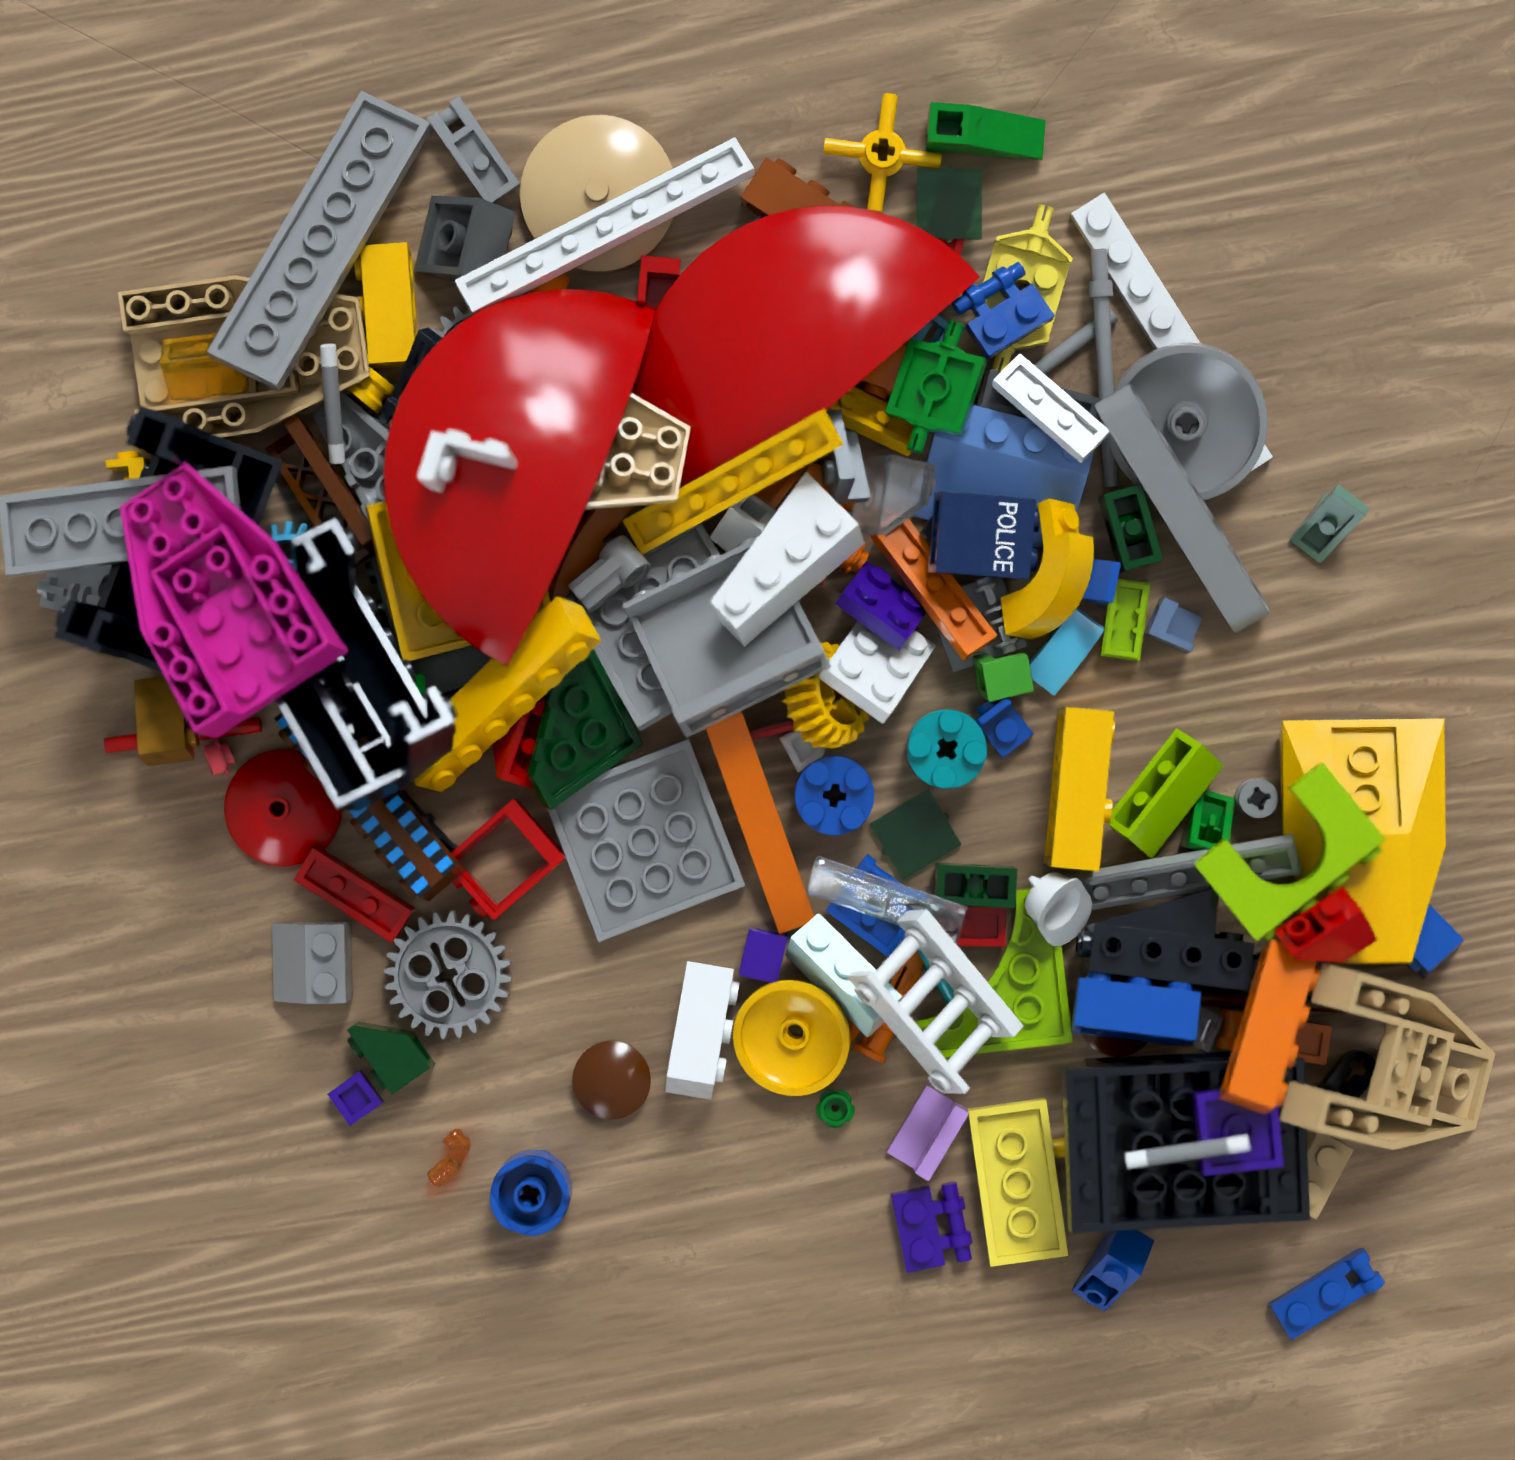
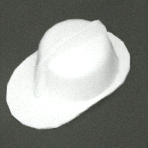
(1058, 907)

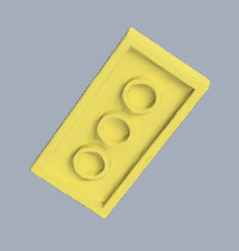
(1017, 1182)

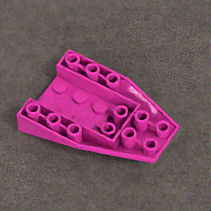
(219, 603)

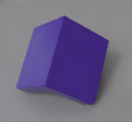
(763, 955)

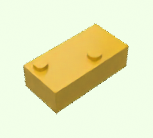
(1079, 788)

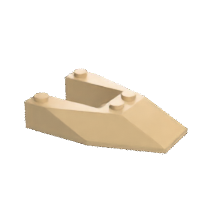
(1425, 1075)

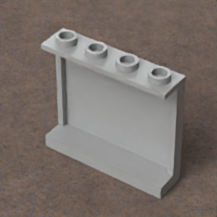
(701, 662)

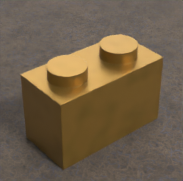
(161, 724)

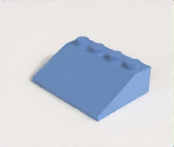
(1005, 459)

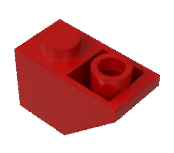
(1328, 930)

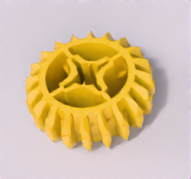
(822, 712)

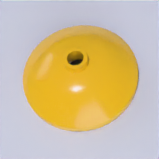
(776, 1055)

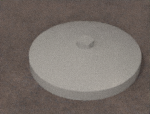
(1204, 409)

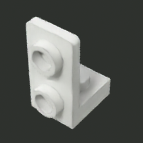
(439, 460)

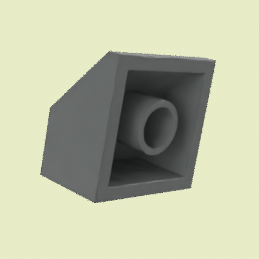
(462, 236)

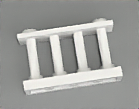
(969, 988)

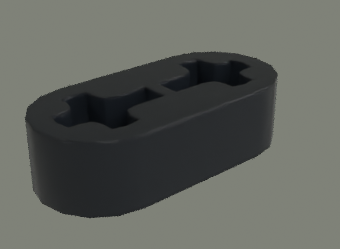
(1341, 1071)

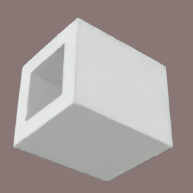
(741, 522)

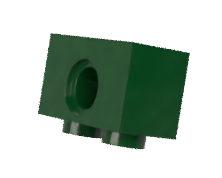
(1130, 528)

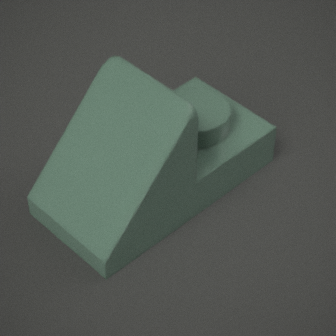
(1329, 523)

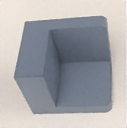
(1173, 625)

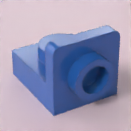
(1002, 725)

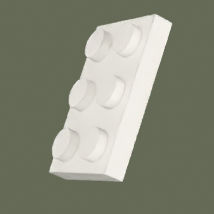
(874, 671)

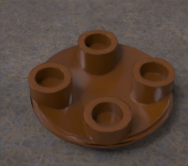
(611, 1080)

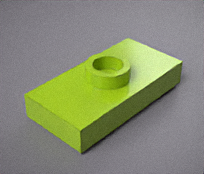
(1125, 621)

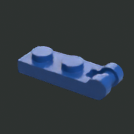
(1325, 1293)

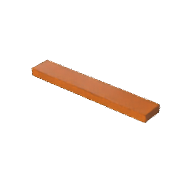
(760, 822)

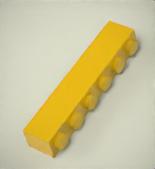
(503, 693)

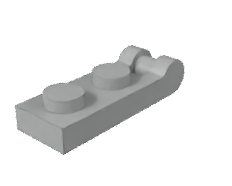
(474, 152)

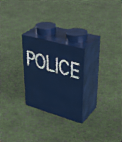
(983, 535)

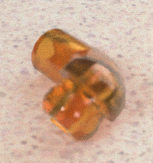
(453, 1160)

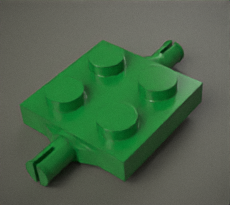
(936, 387)

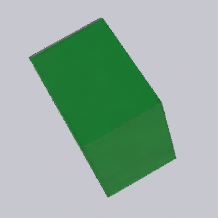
(1208, 821)

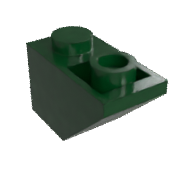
(392, 1052)

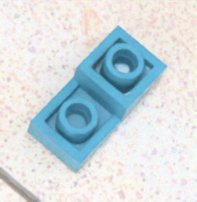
(1064, 651)

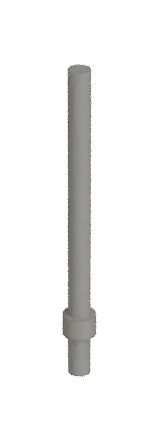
(1100, 290)

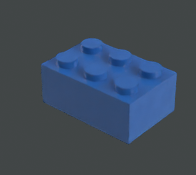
(1136, 1010)

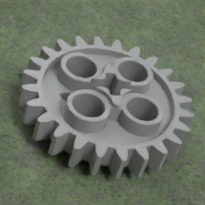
(416, 989)

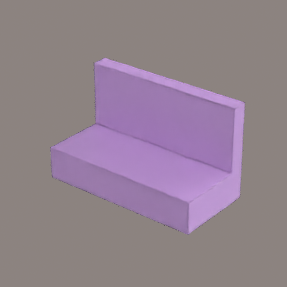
(928, 1132)

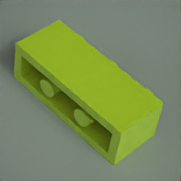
(1164, 792)

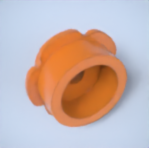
(855, 561)

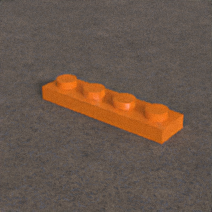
(936, 592)

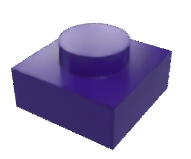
(355, 1097)

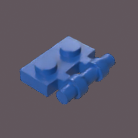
(1010, 320)

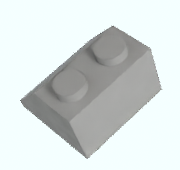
(312, 962)

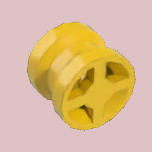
(373, 390)

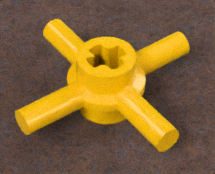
(895, 146)

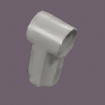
(618, 567)

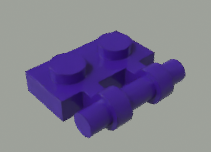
(919, 1229)

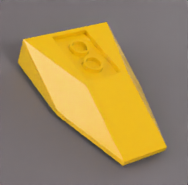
(1399, 783)

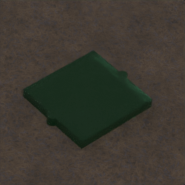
(950, 203)
(915, 834)

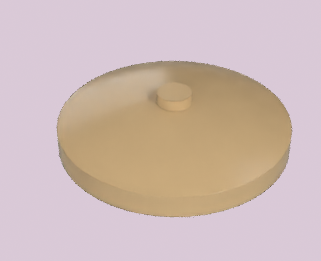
(586, 167)

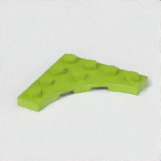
(1029, 983)

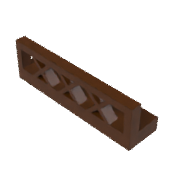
(331, 484)

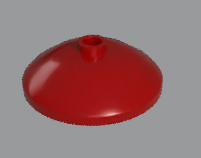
(308, 814)

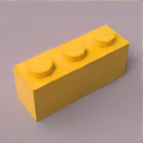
(387, 302)

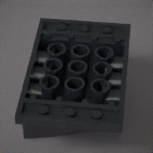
(1149, 1104)

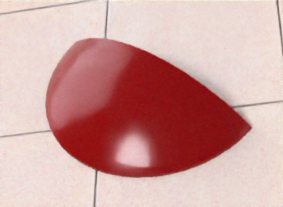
(788, 322)
(552, 386)

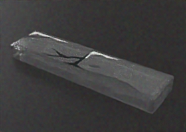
(880, 896)

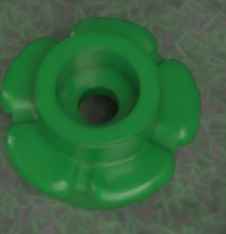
(832, 1118)

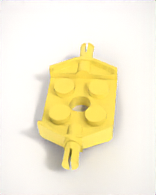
(1045, 267)

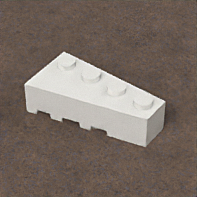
(787, 560)

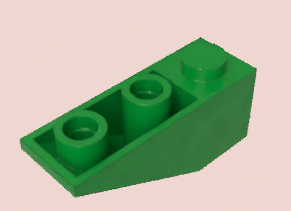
(983, 132)

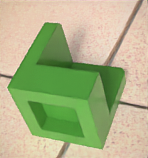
(1002, 676)

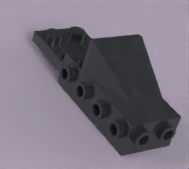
(1177, 943)

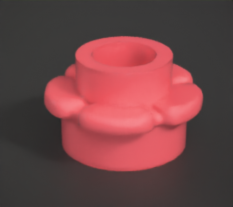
(218, 757)

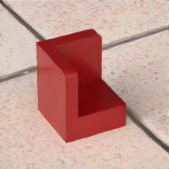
(656, 278)

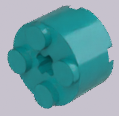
(968, 752)

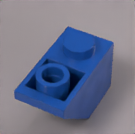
(1113, 1267)

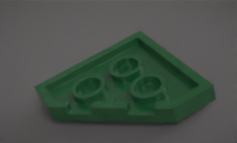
(579, 733)

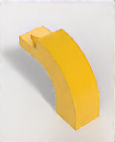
(1060, 579)

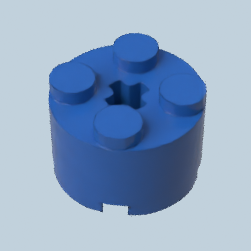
(852, 781)
(524, 1213)

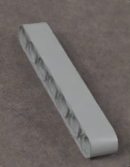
(1182, 508)

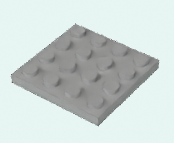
(620, 646)
(645, 841)

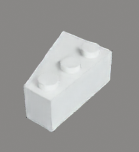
(701, 1030)

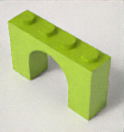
(1346, 839)

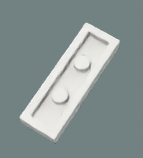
(1050, 408)

